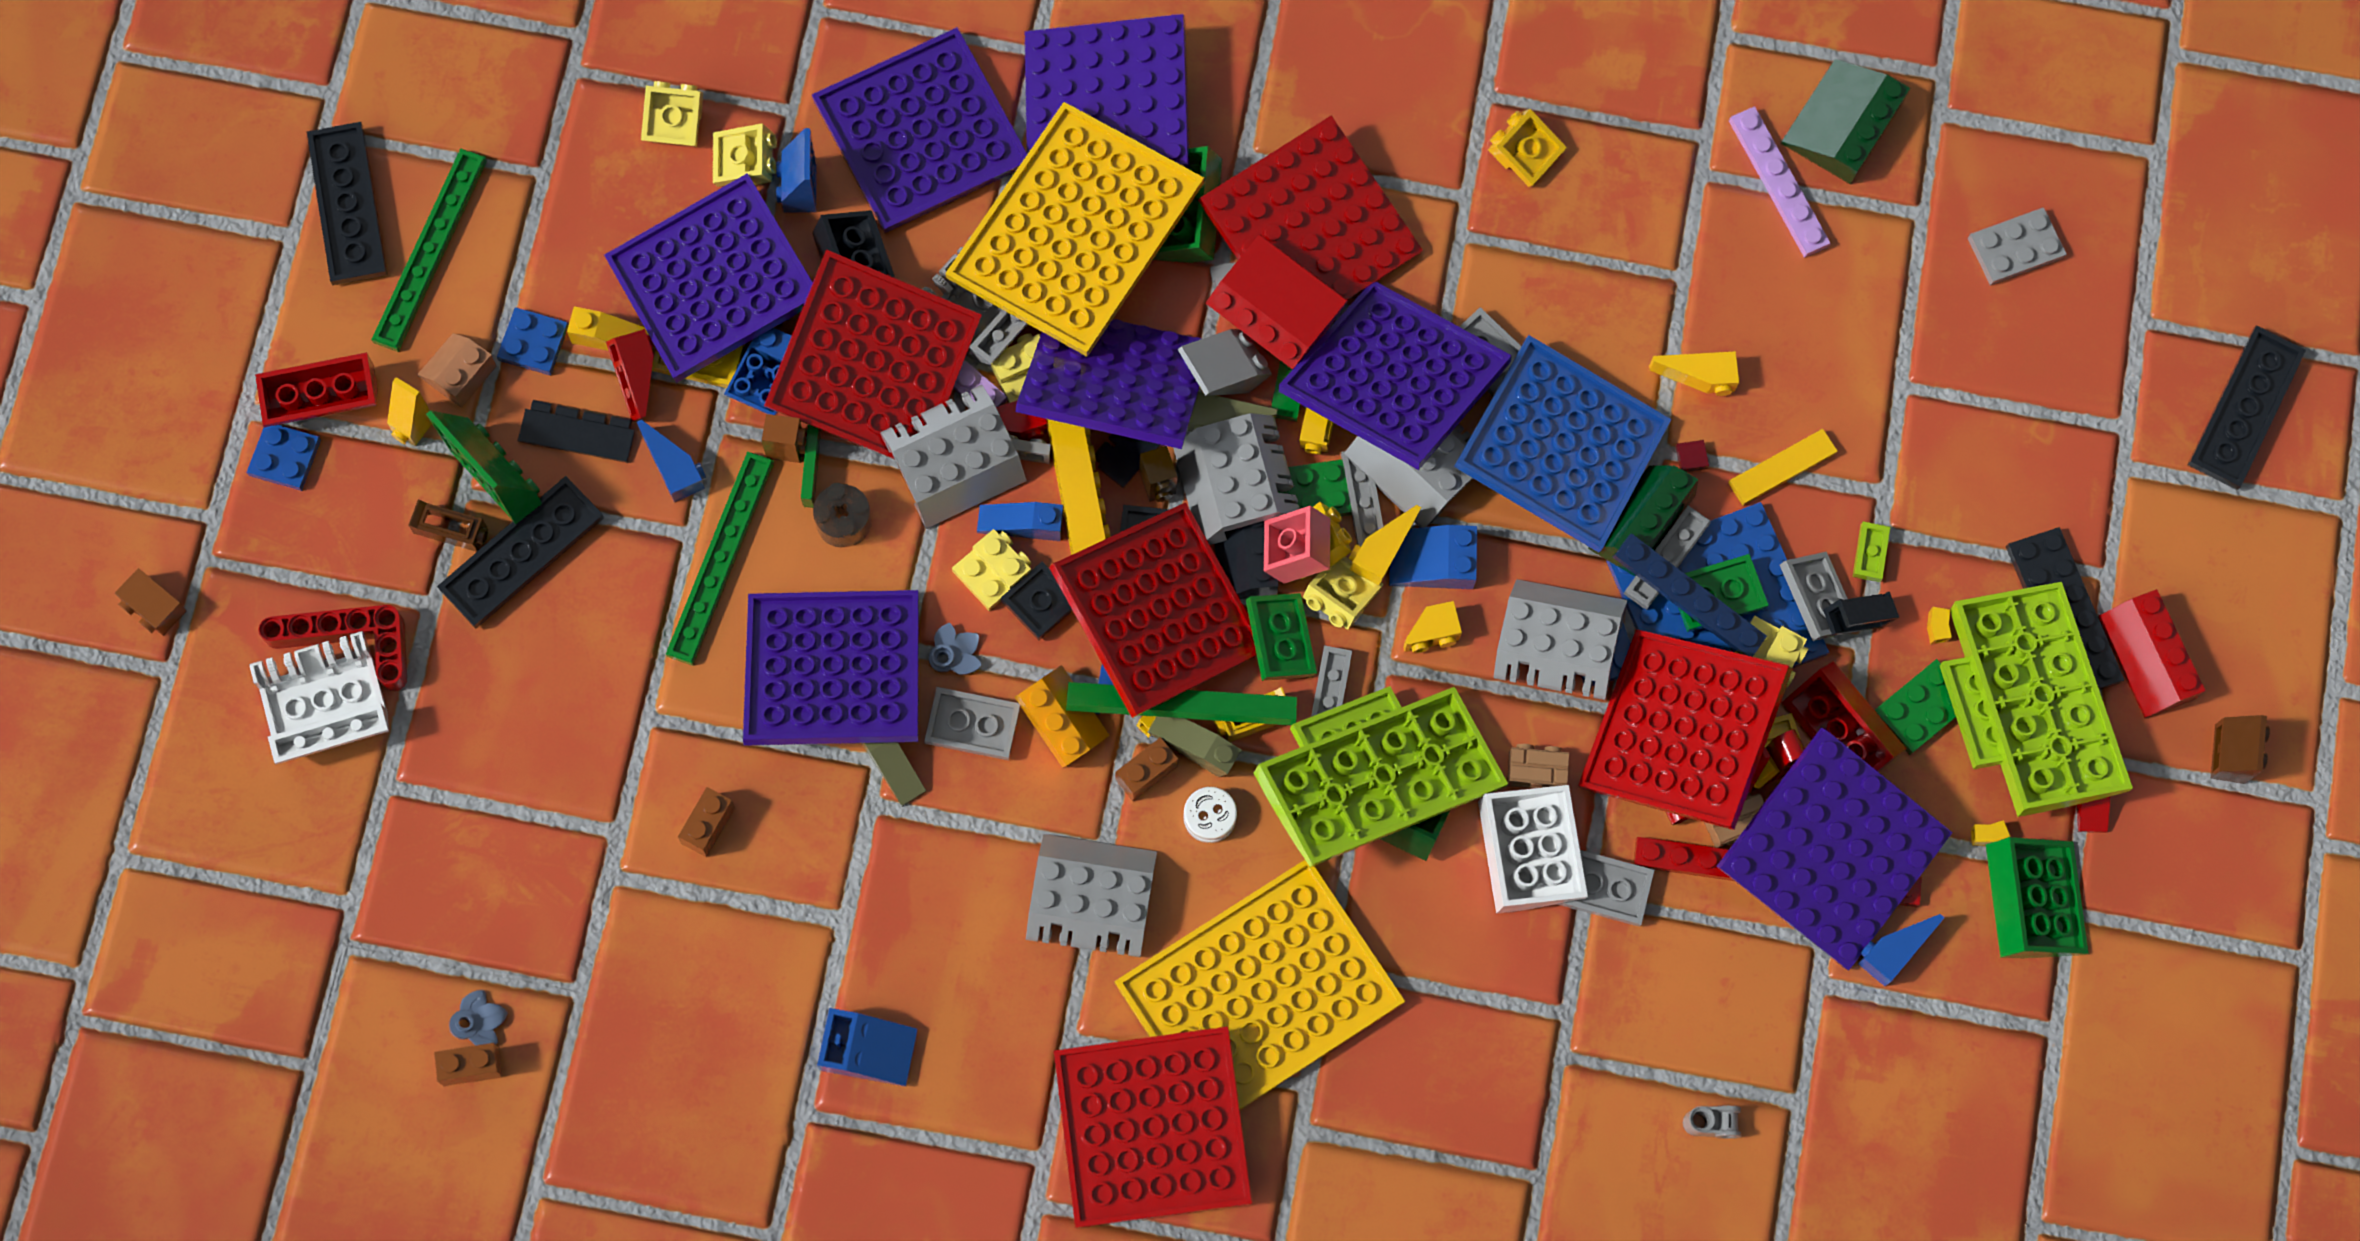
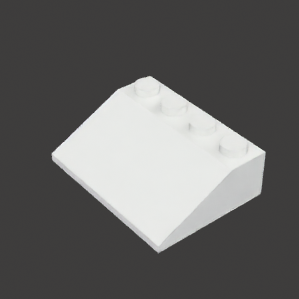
(1532, 848)

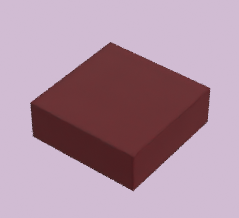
(1692, 455)

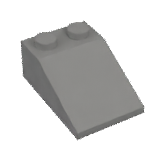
(1226, 363)

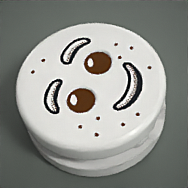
(1210, 814)

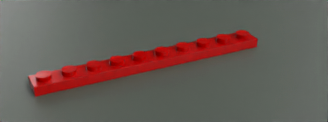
(1703, 860)

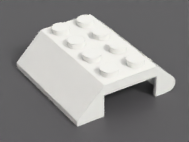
(321, 700)

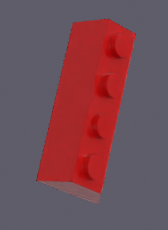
(316, 389)
(2151, 654)
(1835, 704)

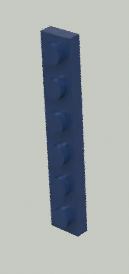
(1689, 596)

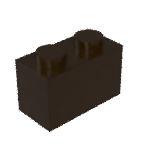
(1158, 474)

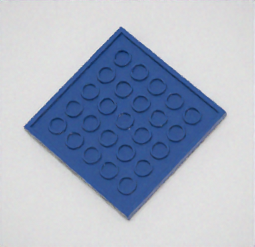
(1563, 443)
(1724, 539)

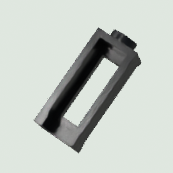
(1860, 613)

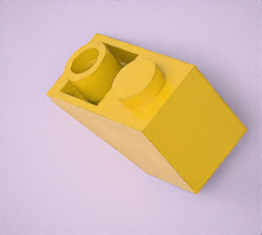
(1434, 627)

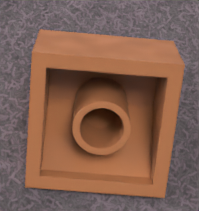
(458, 369)

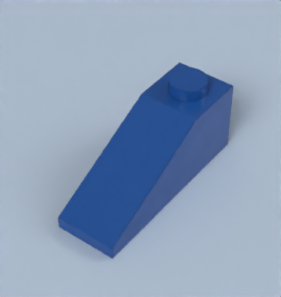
(673, 463)
(1022, 520)
(1893, 951)

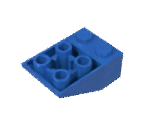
(758, 370)
(866, 1047)

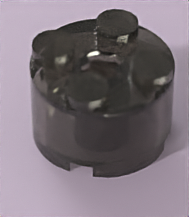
(839, 500)

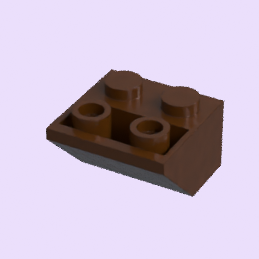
(2239, 748)

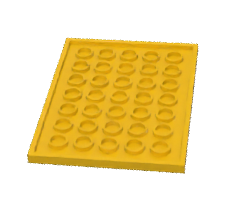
(1075, 228)
(1276, 972)

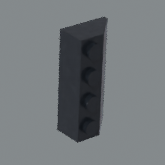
(853, 237)
(1244, 561)

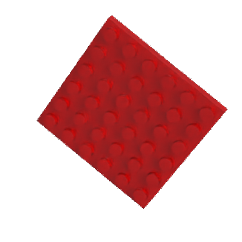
(1318, 209)
(869, 354)
(1157, 609)
(1685, 728)
(1152, 1127)

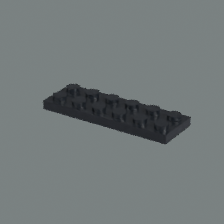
(346, 203)
(2246, 407)
(520, 553)
(2047, 560)

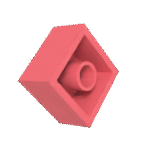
(1297, 544)

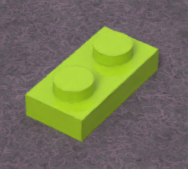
(1871, 551)

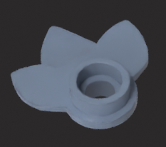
(958, 649)
(482, 1019)

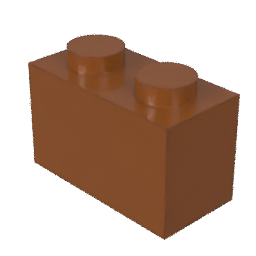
(783, 438)
(150, 602)
(1146, 769)
(706, 822)
(468, 1064)

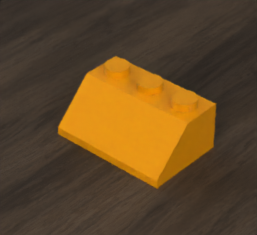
(1065, 732)

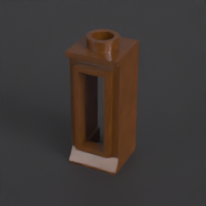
(476, 533)

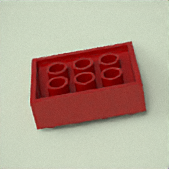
(1276, 301)

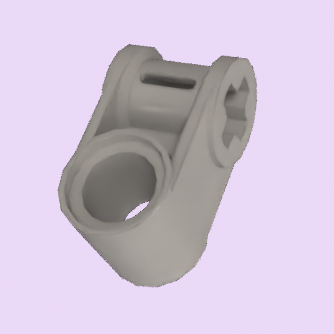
(1719, 1122)

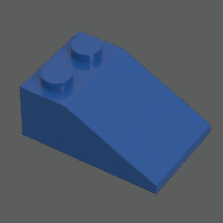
(798, 175)
(1436, 558)

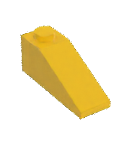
(594, 328)
(1701, 371)
(407, 413)
(1381, 547)

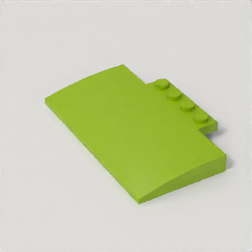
(2032, 700)
(1376, 771)

